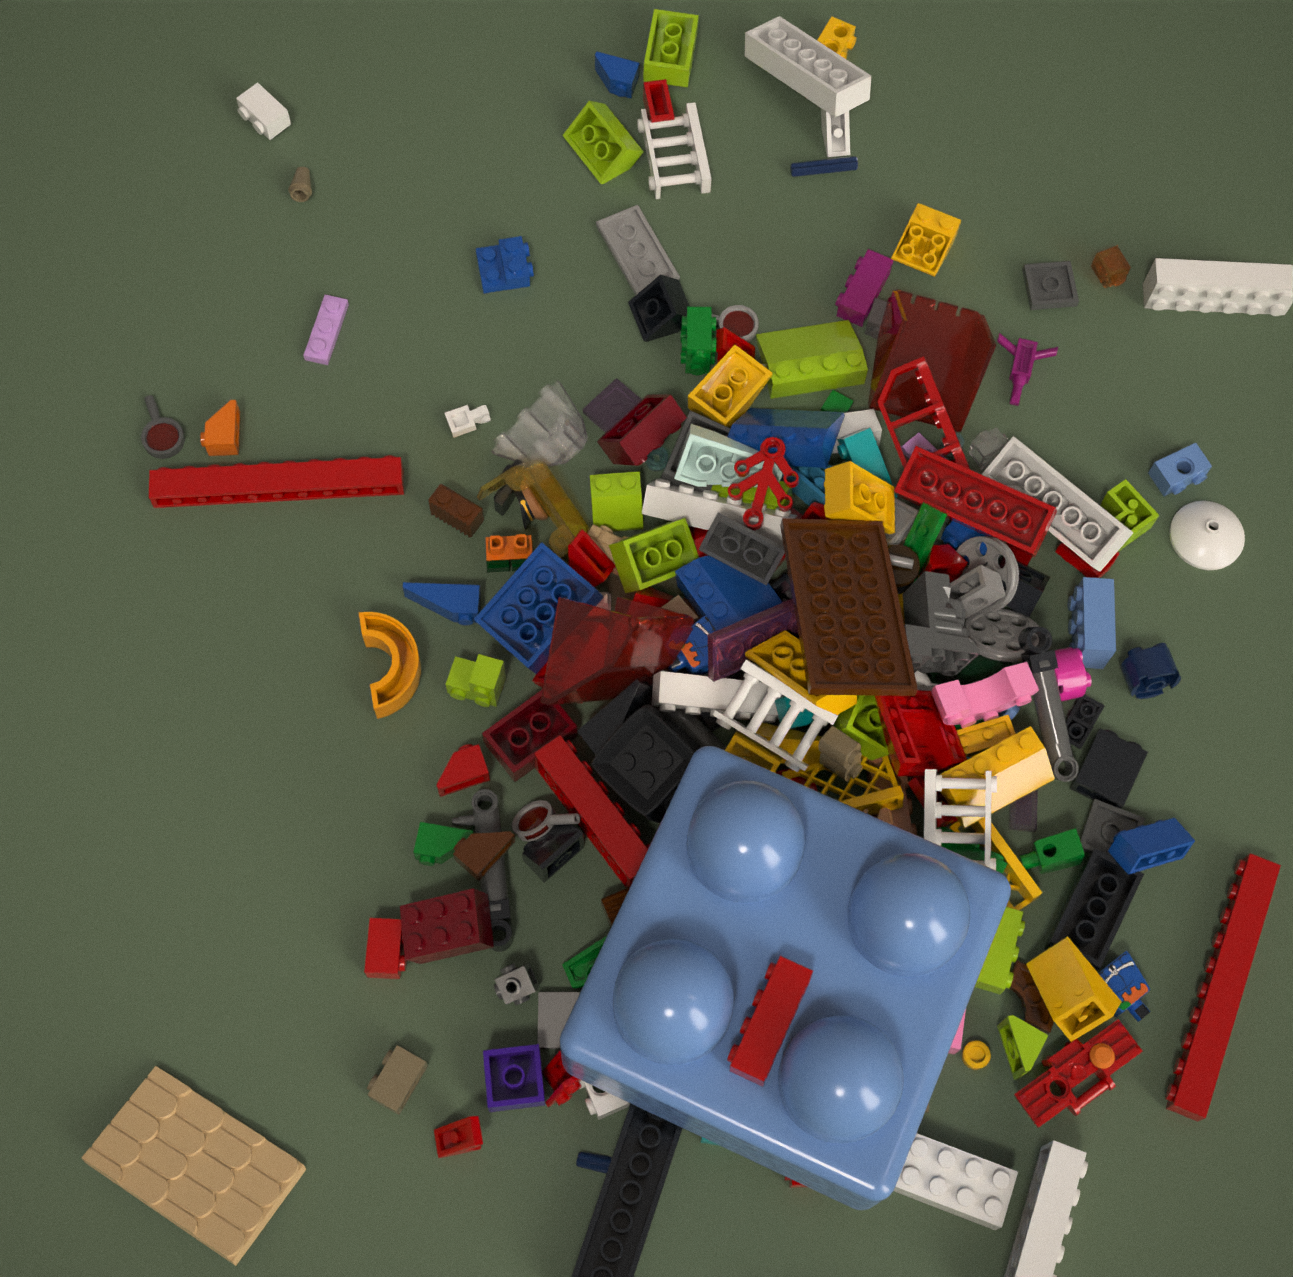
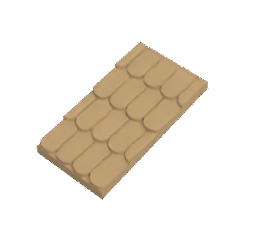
(195, 1164)

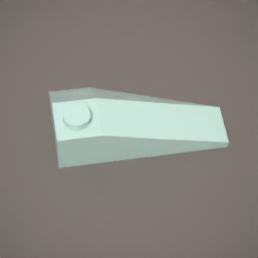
(711, 458)

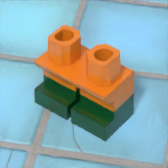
(505, 548)

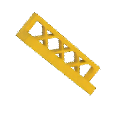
(985, 735)
(1015, 870)

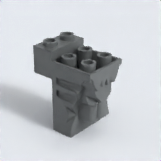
(936, 627)

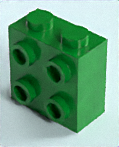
(698, 340)

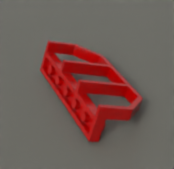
(934, 403)

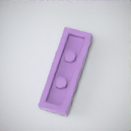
(326, 329)

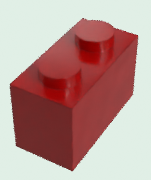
(384, 949)

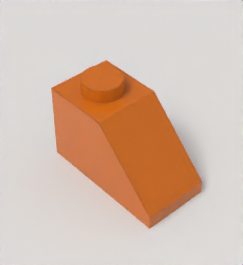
(222, 431)

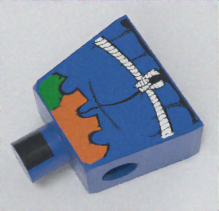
(695, 650)
(1128, 985)

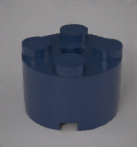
(1150, 671)

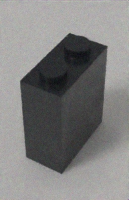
(1109, 768)

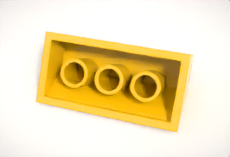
(783, 659)
(1019, 767)

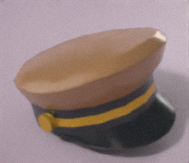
(530, 507)

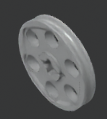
(995, 548)
(1000, 634)

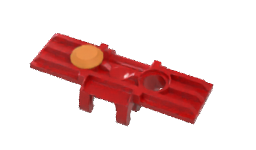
(1072, 1065)

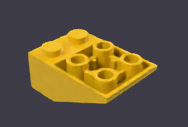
(926, 239)
(1072, 989)

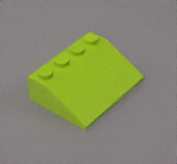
(812, 358)

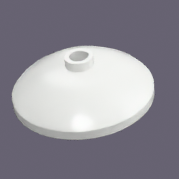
(1198, 543)

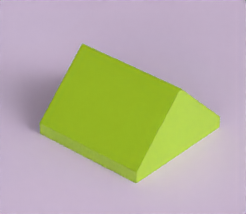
(1021, 1044)

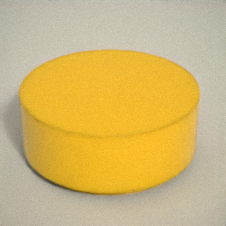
(976, 1055)

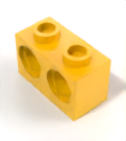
(838, 36)

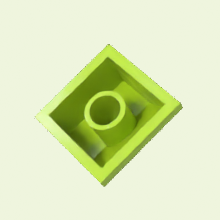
(617, 501)

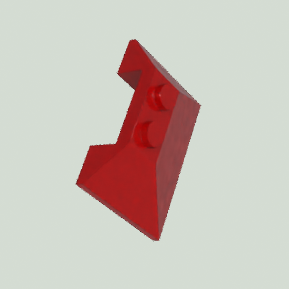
(917, 735)

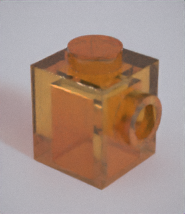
(1111, 267)

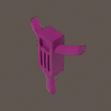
(1022, 364)

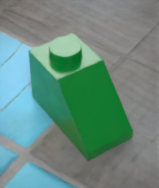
(437, 843)

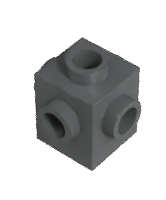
(523, 978)

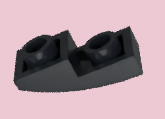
(505, 495)
(1082, 719)

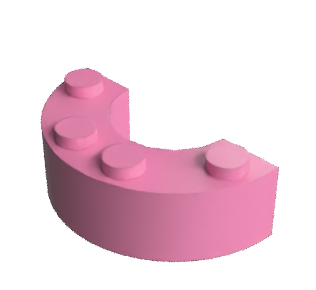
(986, 697)

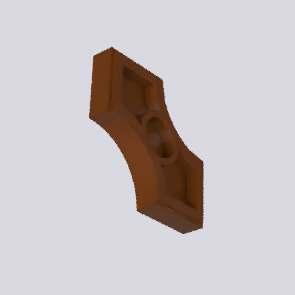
(1034, 1006)

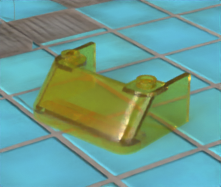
(550, 495)

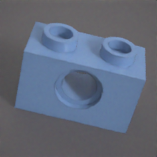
(1189, 460)

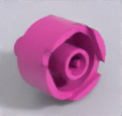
(1071, 673)

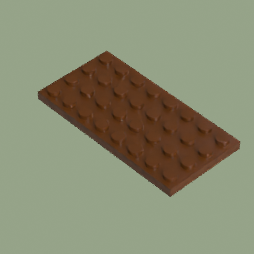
(847, 608)

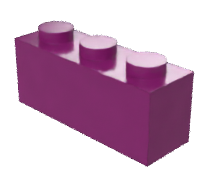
(863, 287)

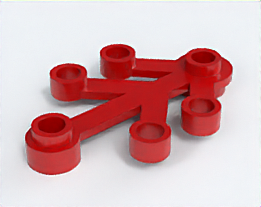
(764, 479)

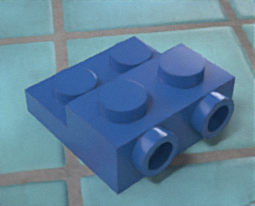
(504, 265)

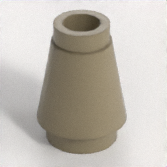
(300, 186)

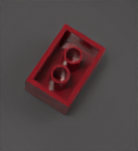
(642, 430)
(524, 732)
(446, 926)

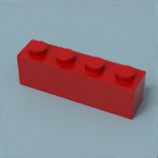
(770, 1021)

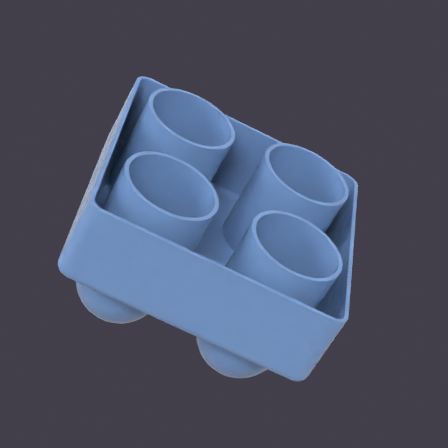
(765, 873)

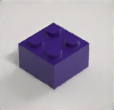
(513, 1078)

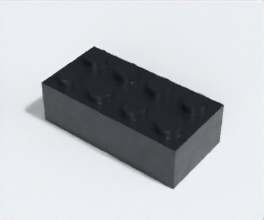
(1095, 907)

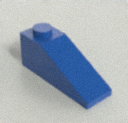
(453, 601)

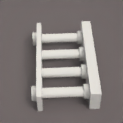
(692, 138)
(775, 689)
(936, 810)

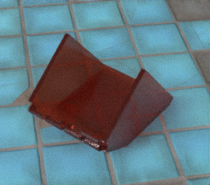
(952, 345)
(604, 651)

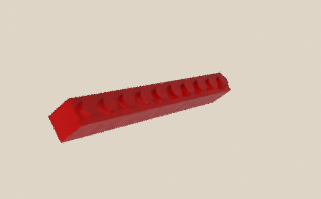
(276, 482)
(1223, 987)

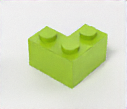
(1130, 509)
(477, 680)

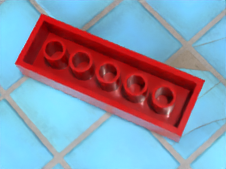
(976, 501)
(599, 817)

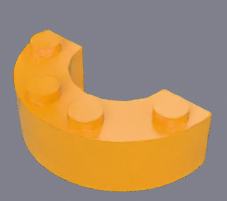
(405, 672)

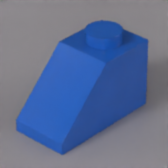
(617, 74)

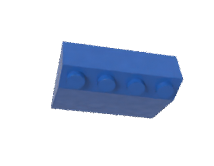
(806, 434)
(723, 591)
(526, 606)

